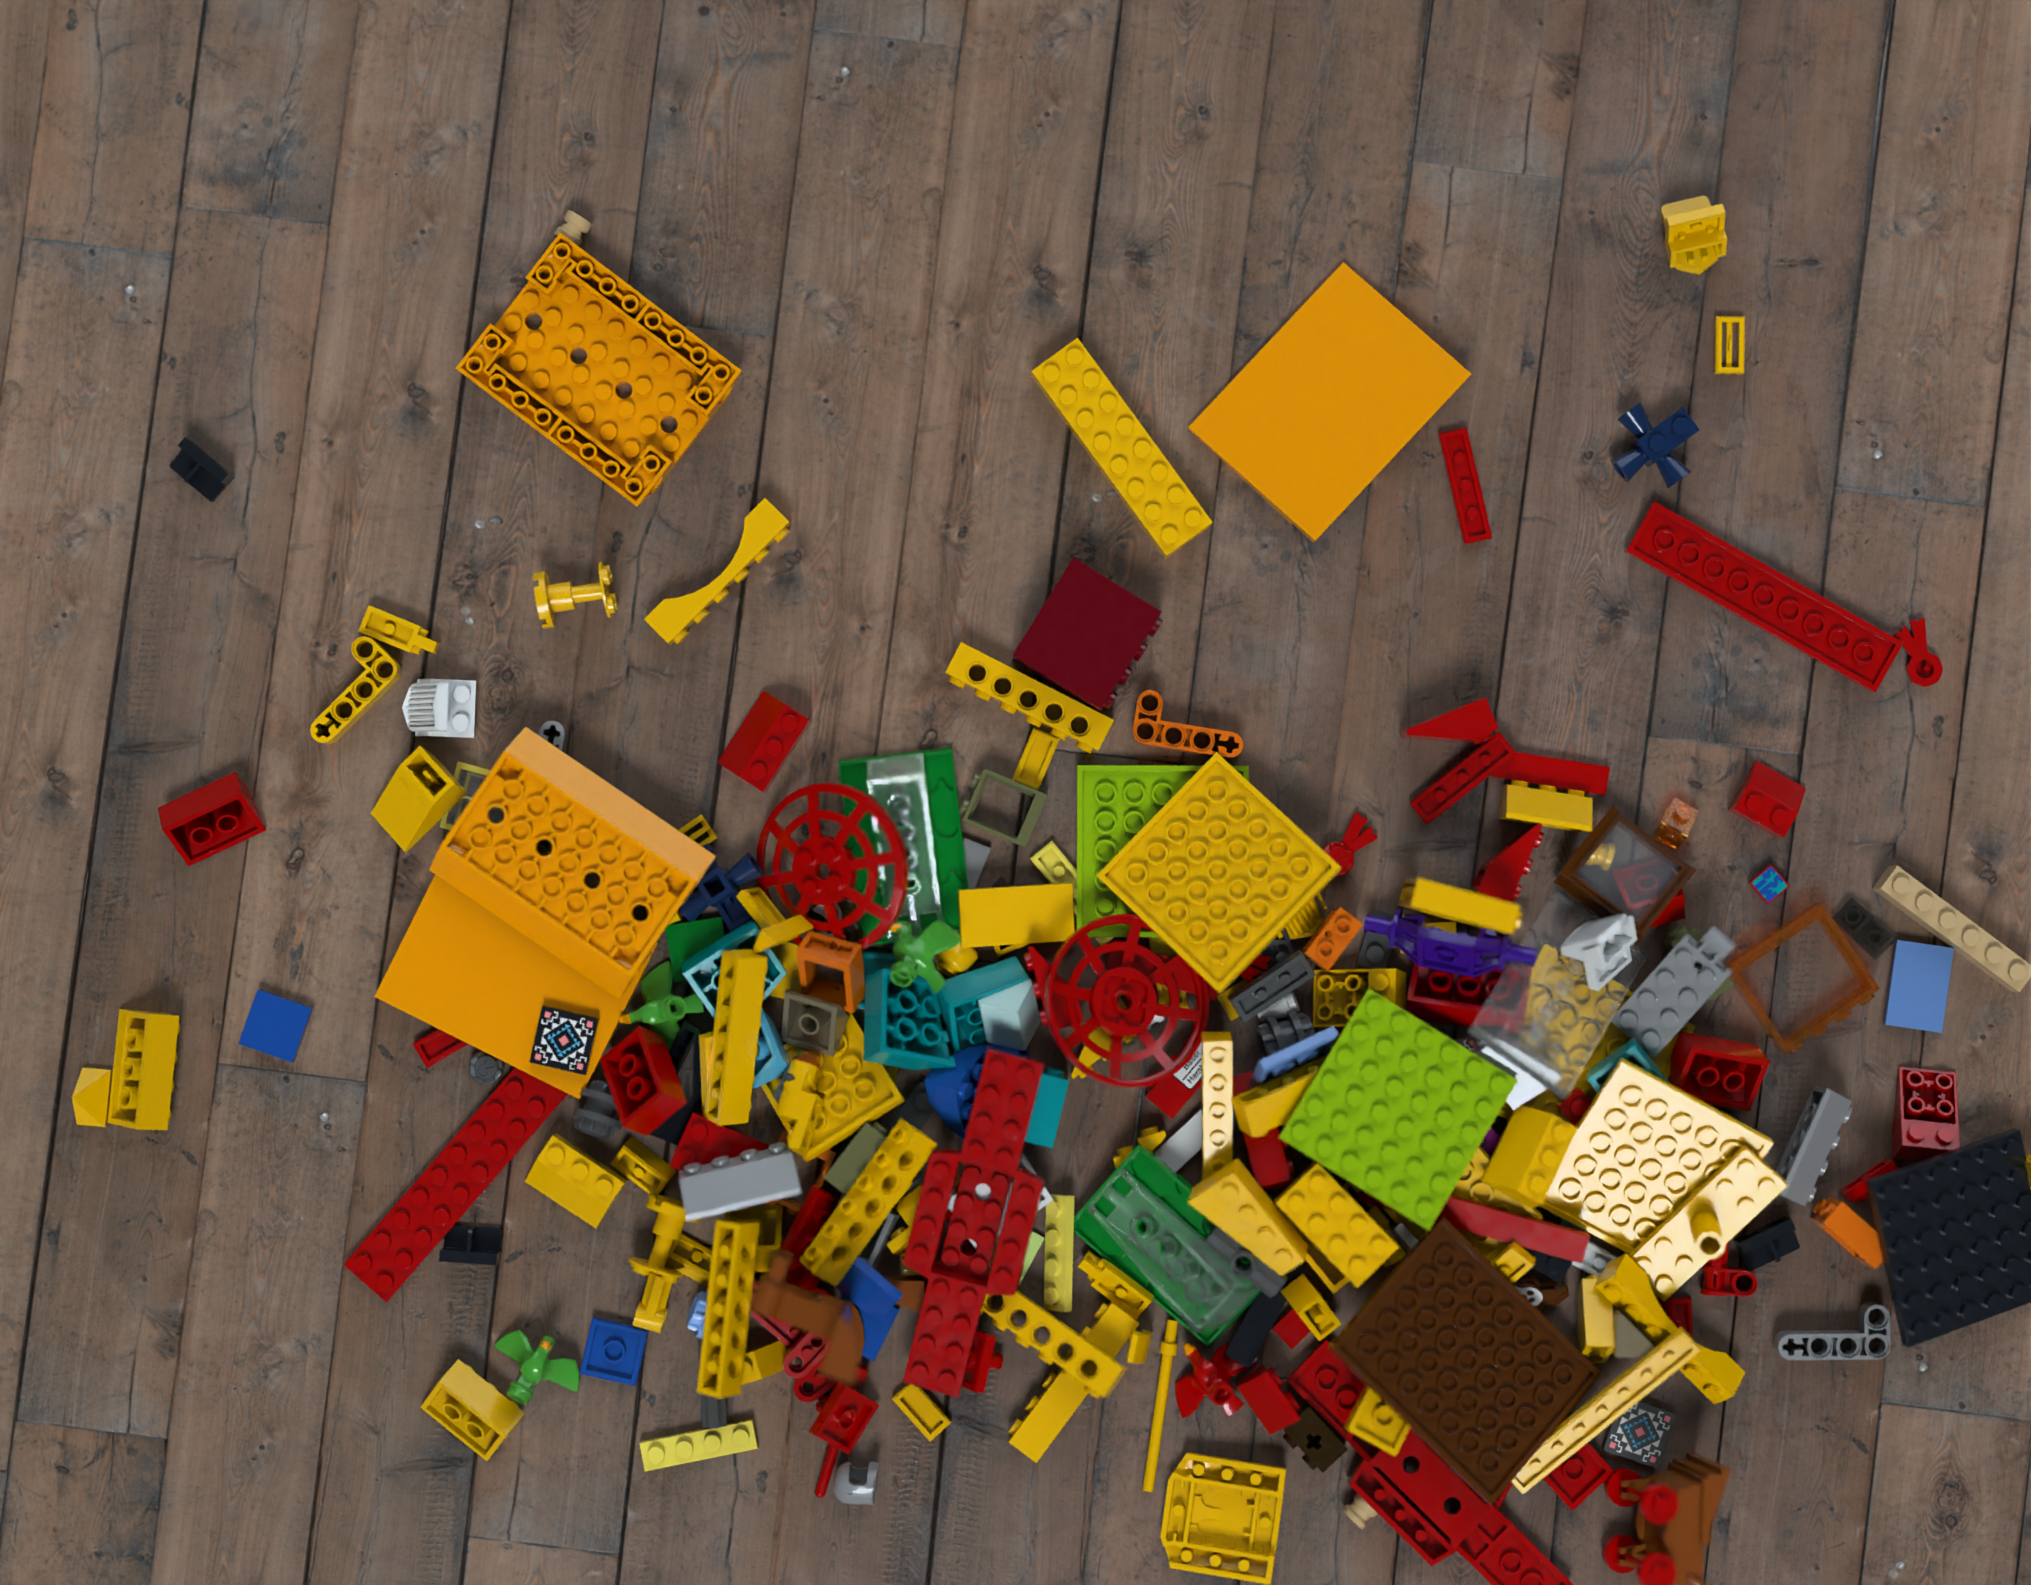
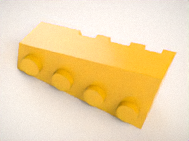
(1249, 1216)

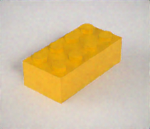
(1336, 1224)

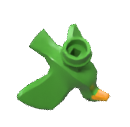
(917, 954)
(660, 1007)
(536, 1365)

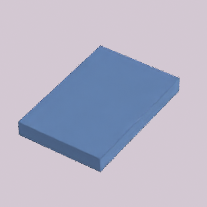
(1918, 986)
(1294, 1056)

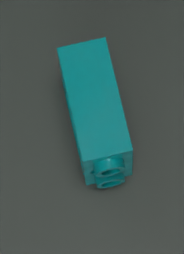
(1047, 1108)

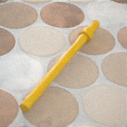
(1168, 1349)

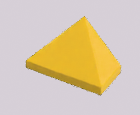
(92, 1097)

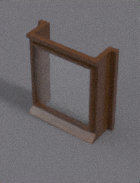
(1623, 872)

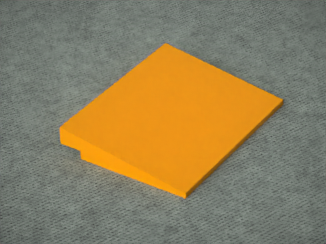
(1328, 402)
(489, 983)

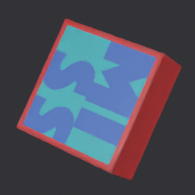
(1768, 884)

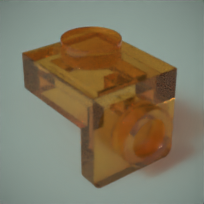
(1676, 823)

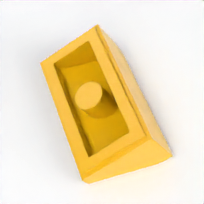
(781, 933)
(643, 1167)
(690, 1259)

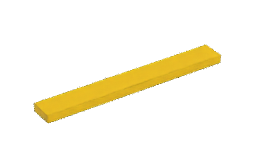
(1607, 1406)

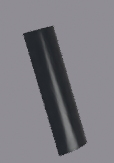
(686, 1061)

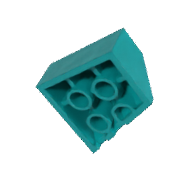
(704, 967)
(959, 1002)
(904, 1024)

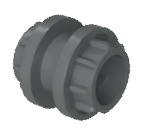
(1276, 1036)
(599, 1111)

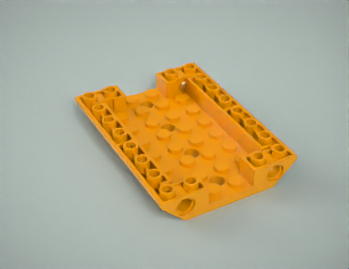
(624, 343)
(590, 831)

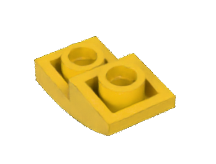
(1150, 1138)

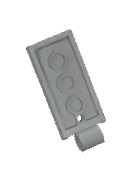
(1675, 990)

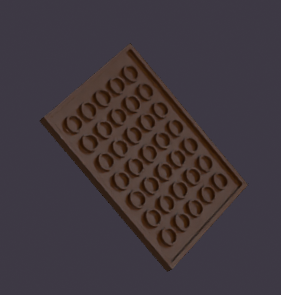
(1465, 1360)

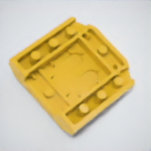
(1223, 1517)

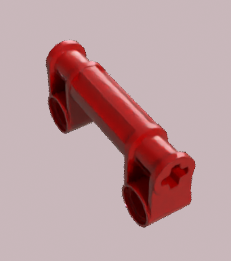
(1725, 1277)

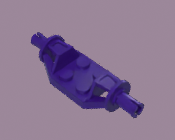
(1448, 950)

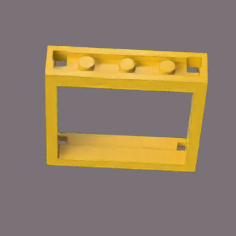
(1460, 905)

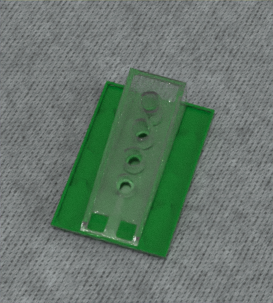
(923, 803)
(1157, 1240)

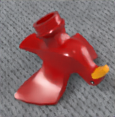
(1210, 1380)

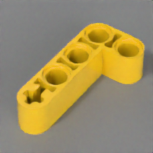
(352, 693)

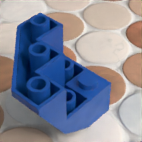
(954, 1089)

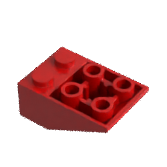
(1502, 872)
(1041, 968)
(1925, 1114)

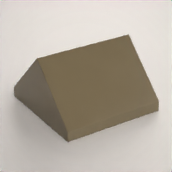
(812, 1023)
(1628, 1338)

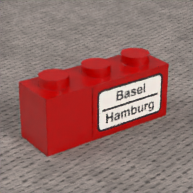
(1177, 1089)

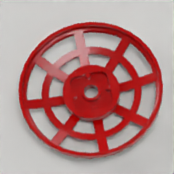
(838, 858)
(1141, 1007)

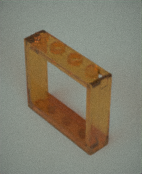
(1837, 1011)

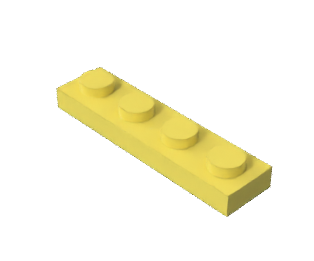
(1059, 1253)
(698, 1445)

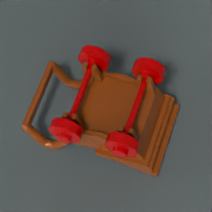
(1669, 1522)

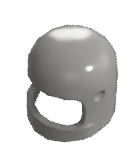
(855, 1493)

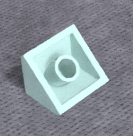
(1010, 1016)

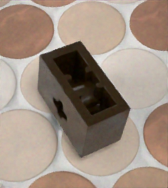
(1329, 1446)

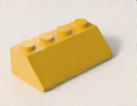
(143, 1070)

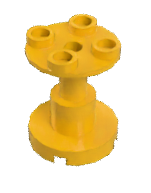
(563, 596)
(668, 1227)

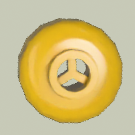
(956, 960)

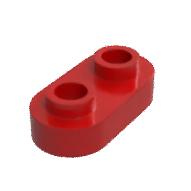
(808, 1352)
(821, 1382)

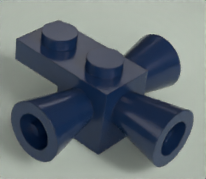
(1655, 444)
(719, 890)

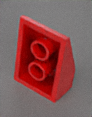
(1461, 725)
(706, 1141)

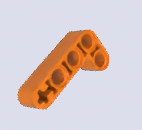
(1187, 732)

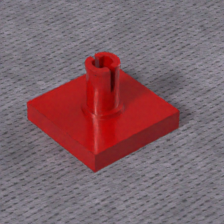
(980, 1361)
(843, 1417)

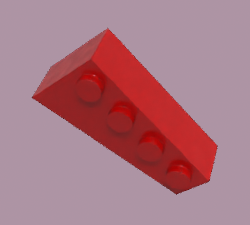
(1265, 1152)

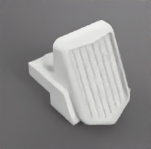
(441, 708)
(1602, 947)

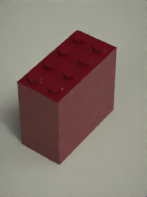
(1088, 636)

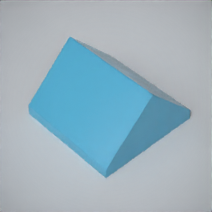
(771, 1055)

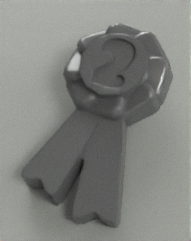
(485, 1068)

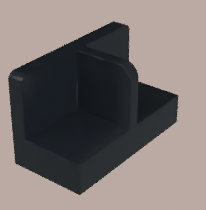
(200, 470)
(1767, 1243)
(472, 1245)

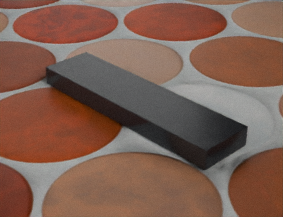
(1258, 1323)

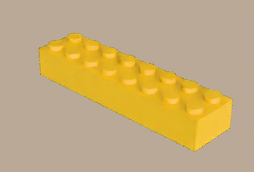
(1121, 448)

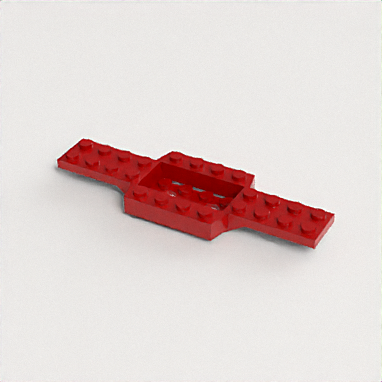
(960, 1280)
(1475, 1530)

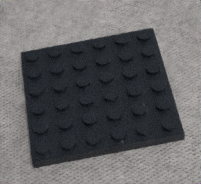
(1956, 1236)

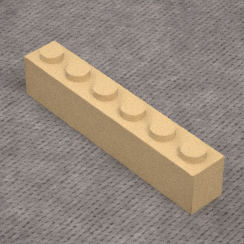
(1953, 928)

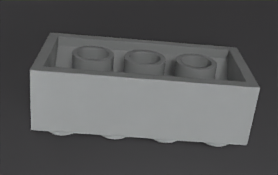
(1811, 1142)
(739, 1181)

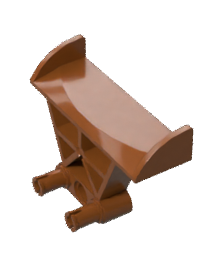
(816, 1313)

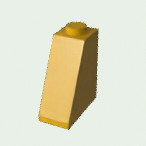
(1594, 1322)

